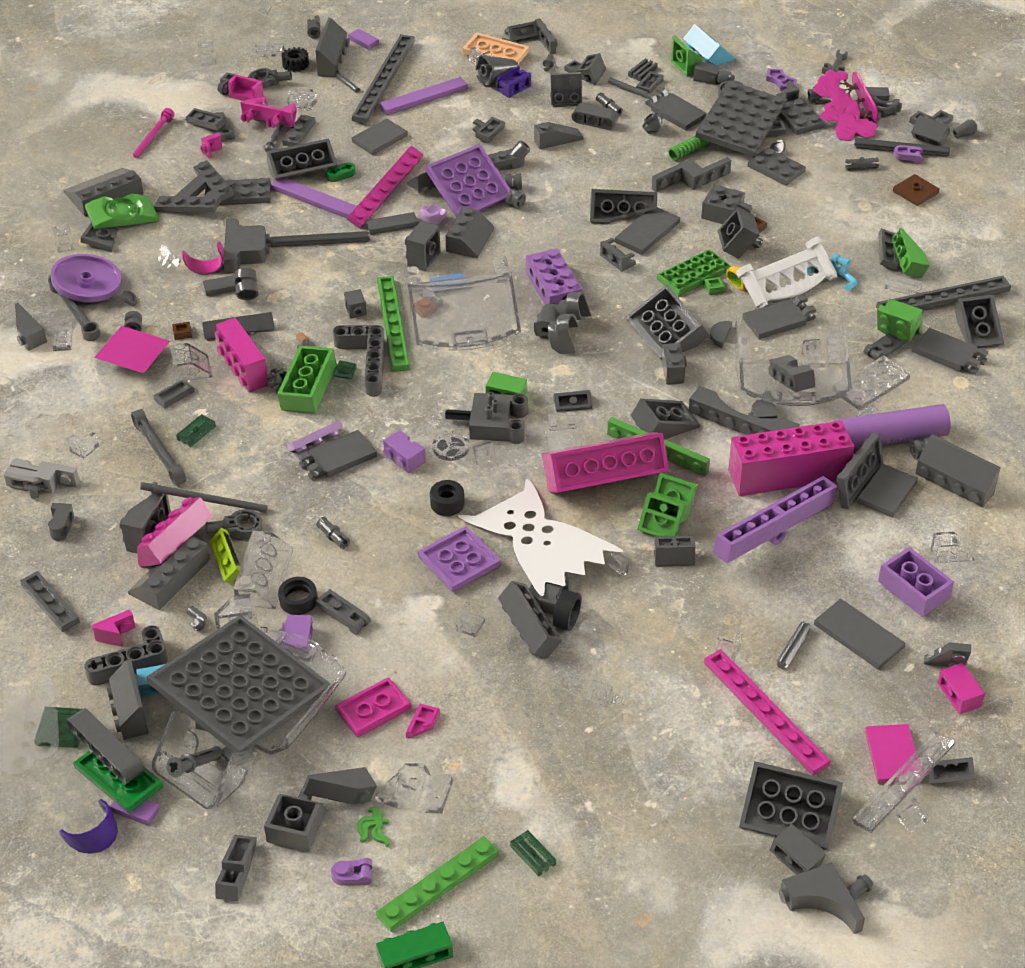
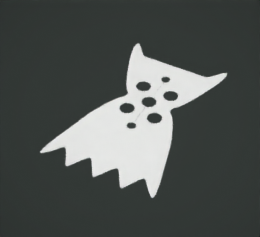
(541, 562)

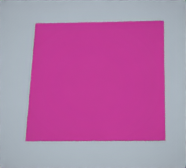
(132, 349)

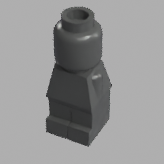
(711, 74)

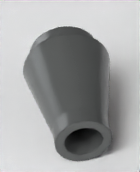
(966, 128)

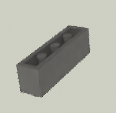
(529, 619)

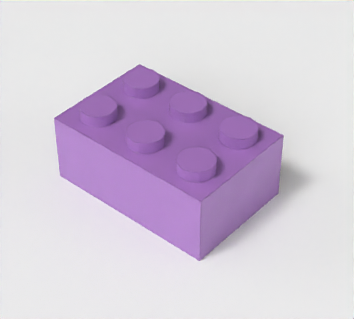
(916, 581)

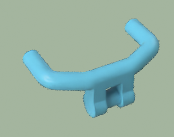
(841, 271)

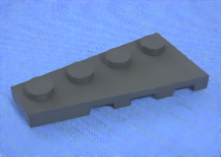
(100, 238)

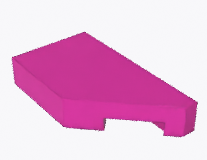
(423, 720)

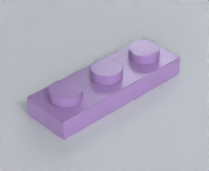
(315, 437)

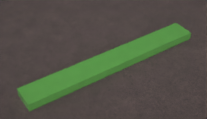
(393, 324)

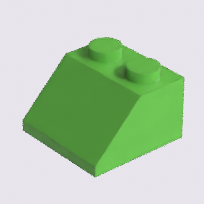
(683, 56)

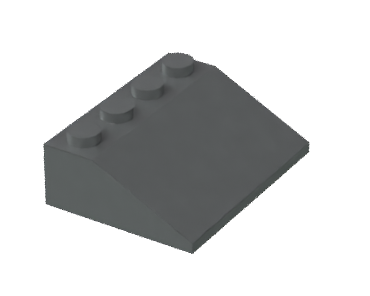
(112, 185)
(667, 321)
(791, 797)

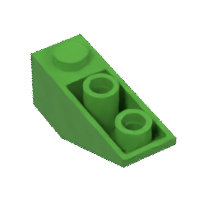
(910, 255)

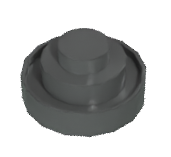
(653, 122)

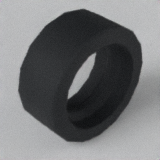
(301, 606)
(567, 610)

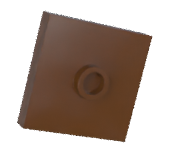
(916, 189)

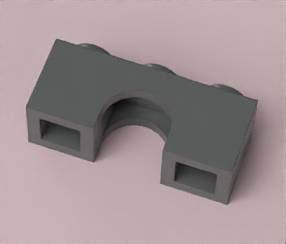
(795, 377)

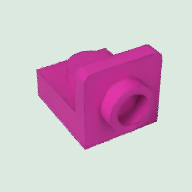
(210, 144)

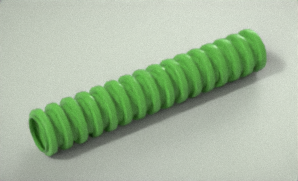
(686, 148)

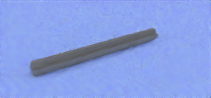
(890, 146)
(319, 238)

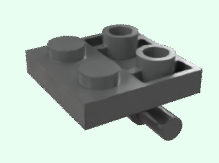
(566, 88)

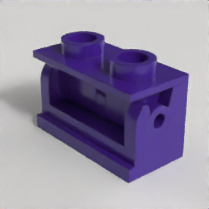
(513, 82)

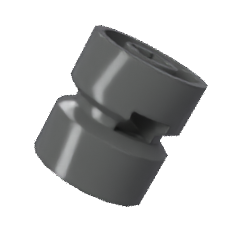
(246, 284)

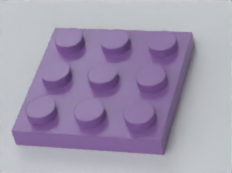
(459, 558)

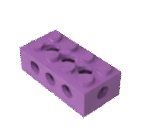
(551, 276)

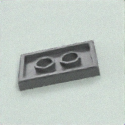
(379, 136)
(887, 490)

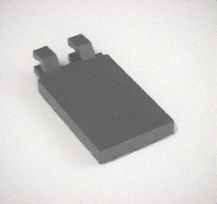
(675, 109)
(779, 317)
(950, 351)
(337, 455)

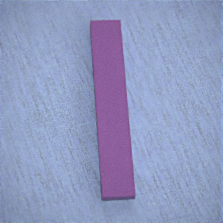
(423, 95)
(313, 197)

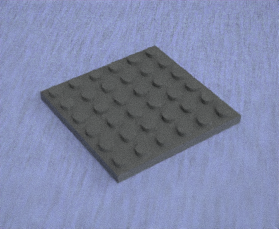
(238, 684)

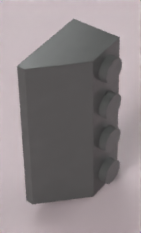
(331, 49)
(301, 159)
(958, 470)
(169, 577)

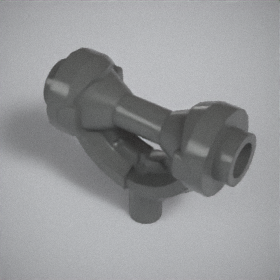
(891, 107)

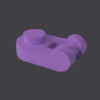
(908, 153)
(343, 872)

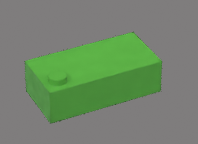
(307, 379)

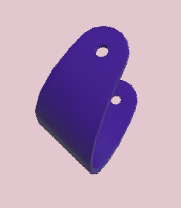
(97, 838)

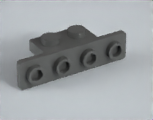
(250, 324)

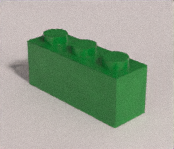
(416, 948)

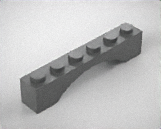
(710, 406)

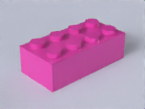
(241, 355)

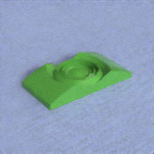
(121, 211)

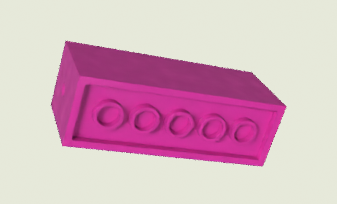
(789, 457)
(605, 462)

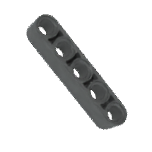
(105, 746)

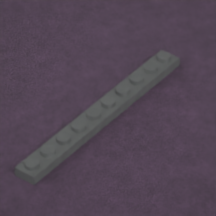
(383, 79)

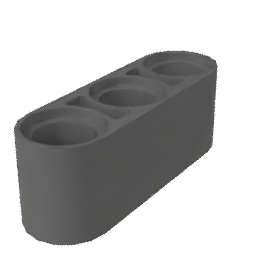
(595, 116)

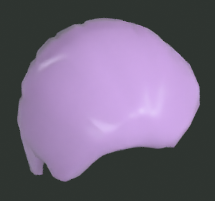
(433, 214)

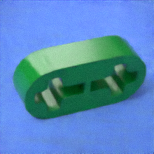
(341, 172)

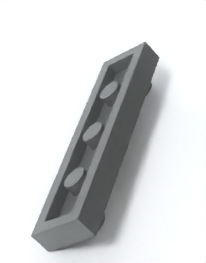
(50, 601)

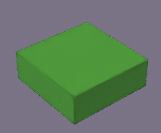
(714, 285)

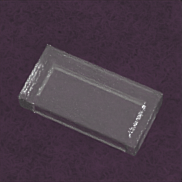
(903, 285)

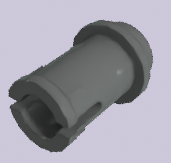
(861, 885)

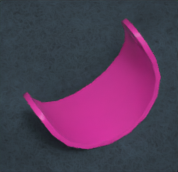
(204, 267)

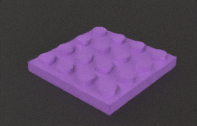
(468, 180)

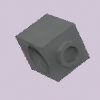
(355, 303)

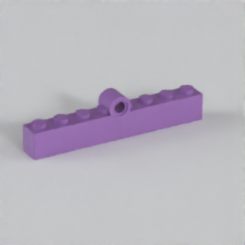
(774, 520)

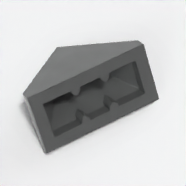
(953, 771)

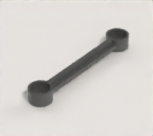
(80, 316)
(175, 470)

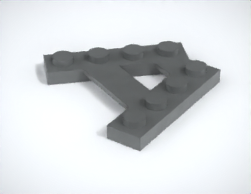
(187, 198)

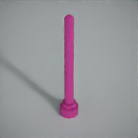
(166, 115)

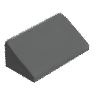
(572, 400)

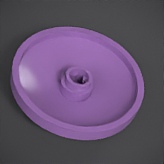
(85, 277)

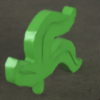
(375, 821)

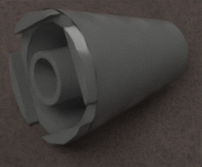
(492, 67)

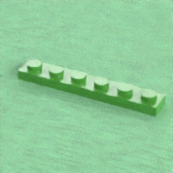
(675, 453)
(437, 883)

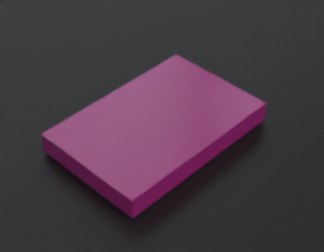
(373, 707)
(889, 748)

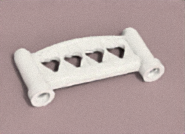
(756, 279)

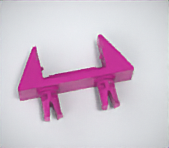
(273, 116)

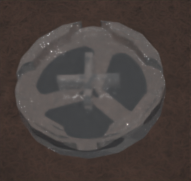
(450, 445)

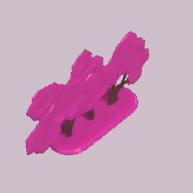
(844, 108)

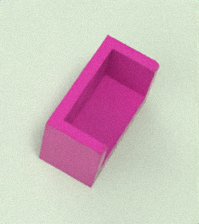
(244, 88)
(961, 688)

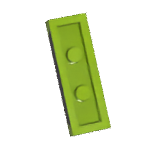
(225, 555)

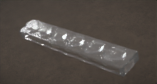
(903, 782)

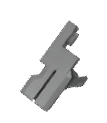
(43, 478)

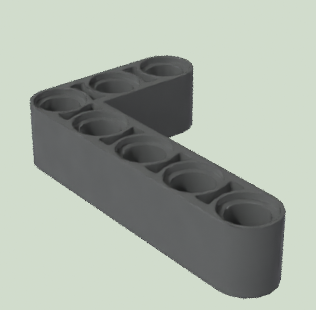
(365, 337)

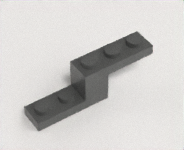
(691, 174)

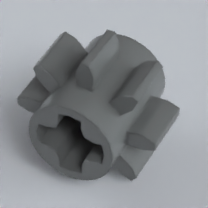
(276, 378)

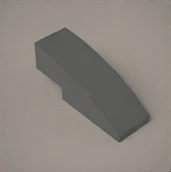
(235, 868)

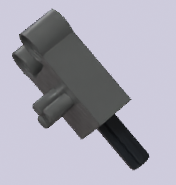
(491, 417)

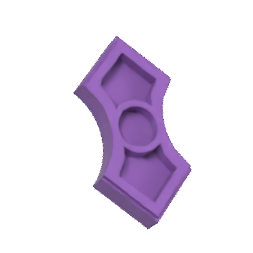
(779, 78)

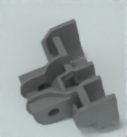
(557, 319)

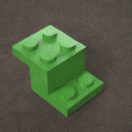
(899, 320)
(667, 506)

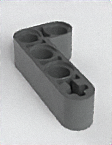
(144, 655)

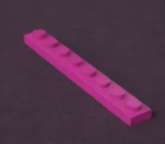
(385, 187)
(767, 712)

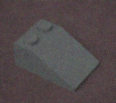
(979, 321)
(664, 417)
(143, 519)

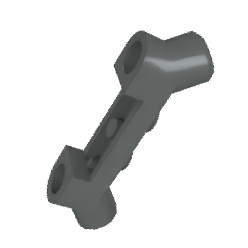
(514, 157)

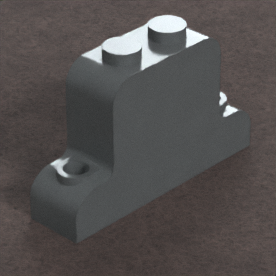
(244, 245)

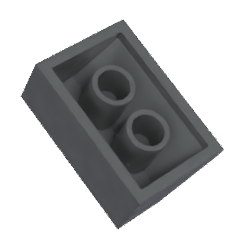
(468, 233)
(127, 702)

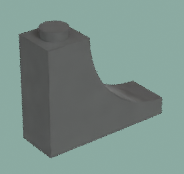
(825, 891)

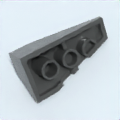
(618, 204)

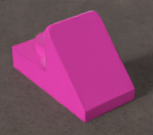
(109, 630)

